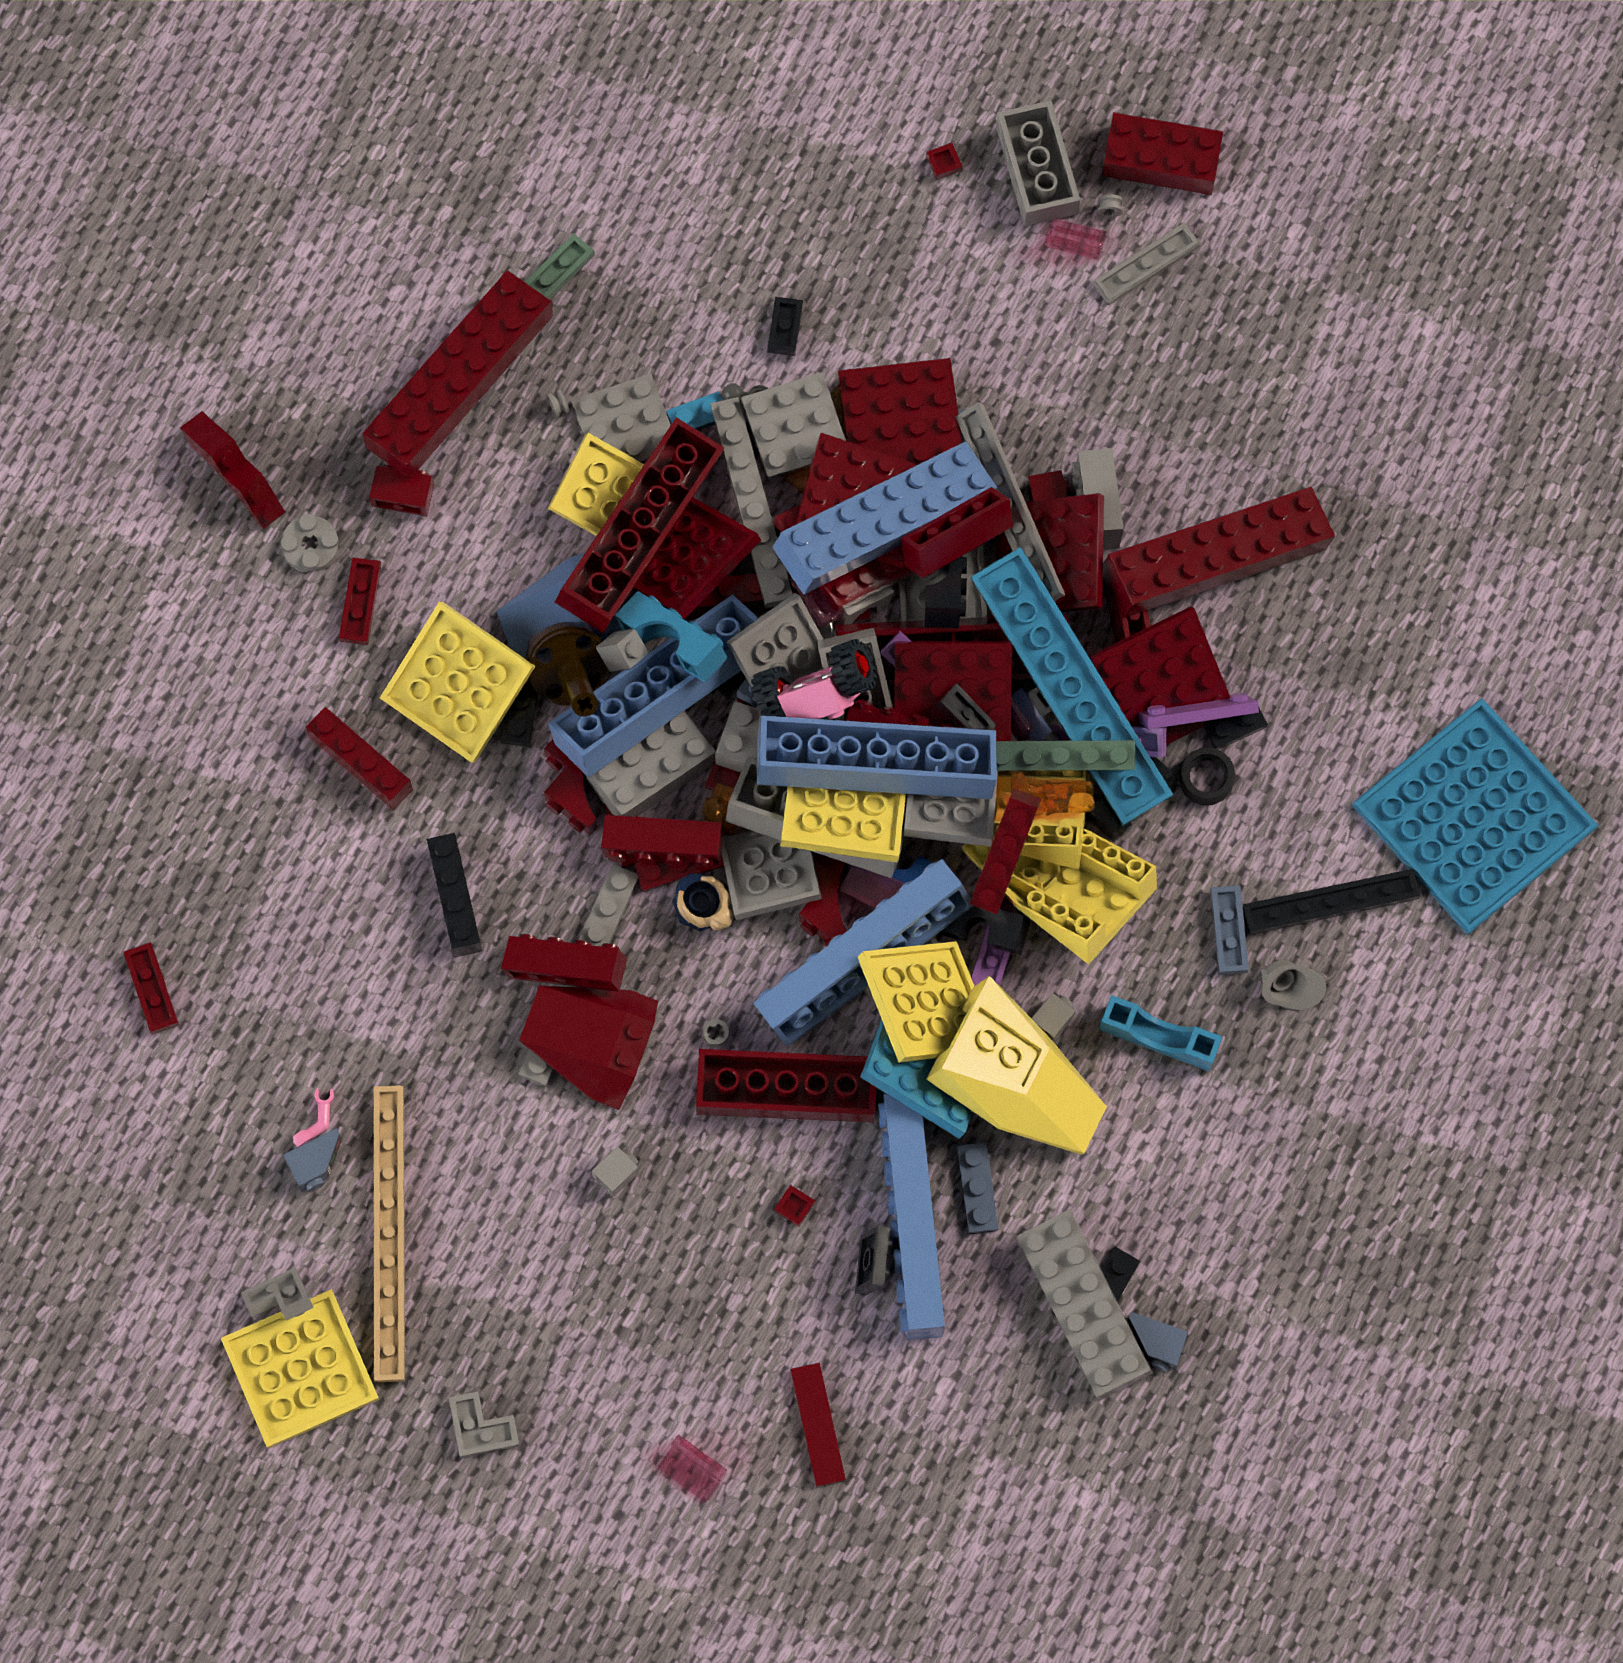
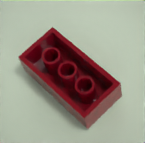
(1162, 153)

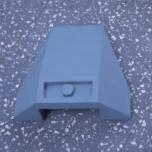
(536, 610)

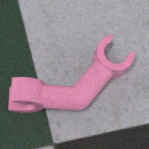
(323, 1121)

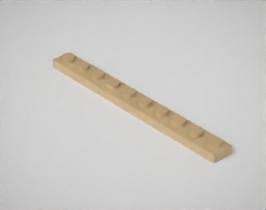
(389, 1235)

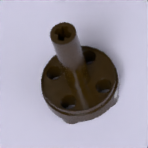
(567, 665)

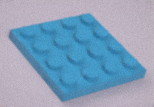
(909, 1086)

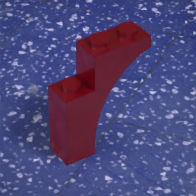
(229, 462)
(567, 791)
(823, 915)

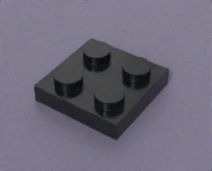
(872, 1266)

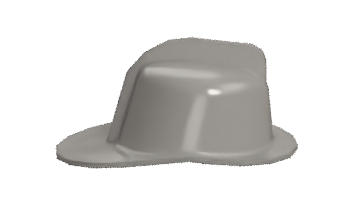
(1292, 985)

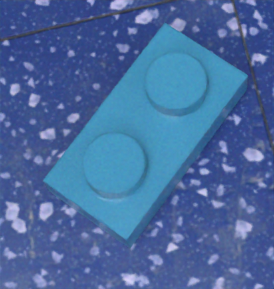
(696, 412)

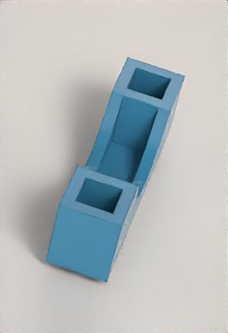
(697, 651)
(1182, 1043)

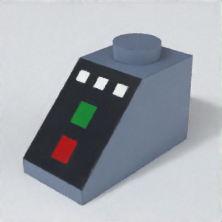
(314, 1160)
(1158, 1341)

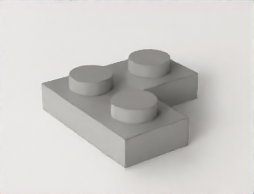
(282, 1290)
(479, 1436)

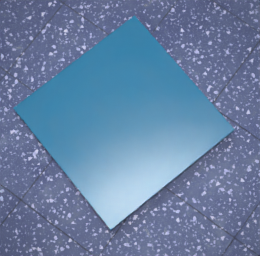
(1474, 816)

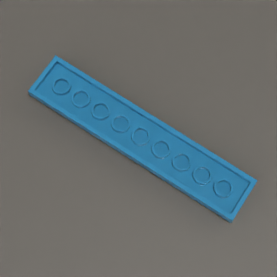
(1068, 679)

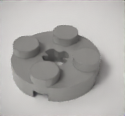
(312, 559)

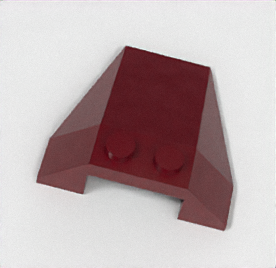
(591, 1037)

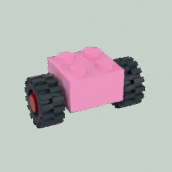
(820, 692)

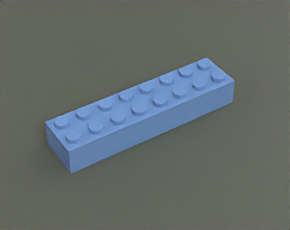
(879, 517)
(646, 695)
(876, 757)
(835, 974)
(913, 1223)

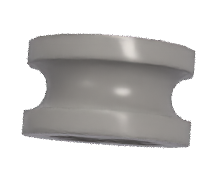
(1110, 205)
(558, 403)
(713, 1024)

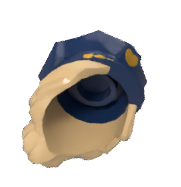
(702, 903)

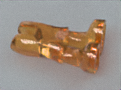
(1057, 797)

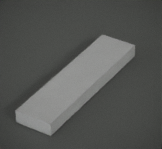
(1146, 263)

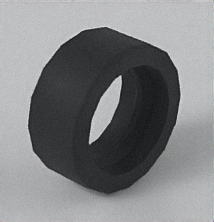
(1213, 755)

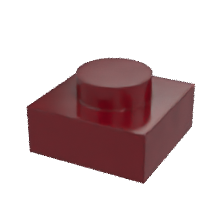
(944, 161)
(794, 1205)

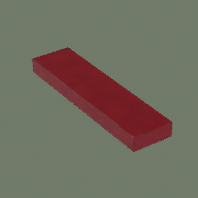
(818, 1425)

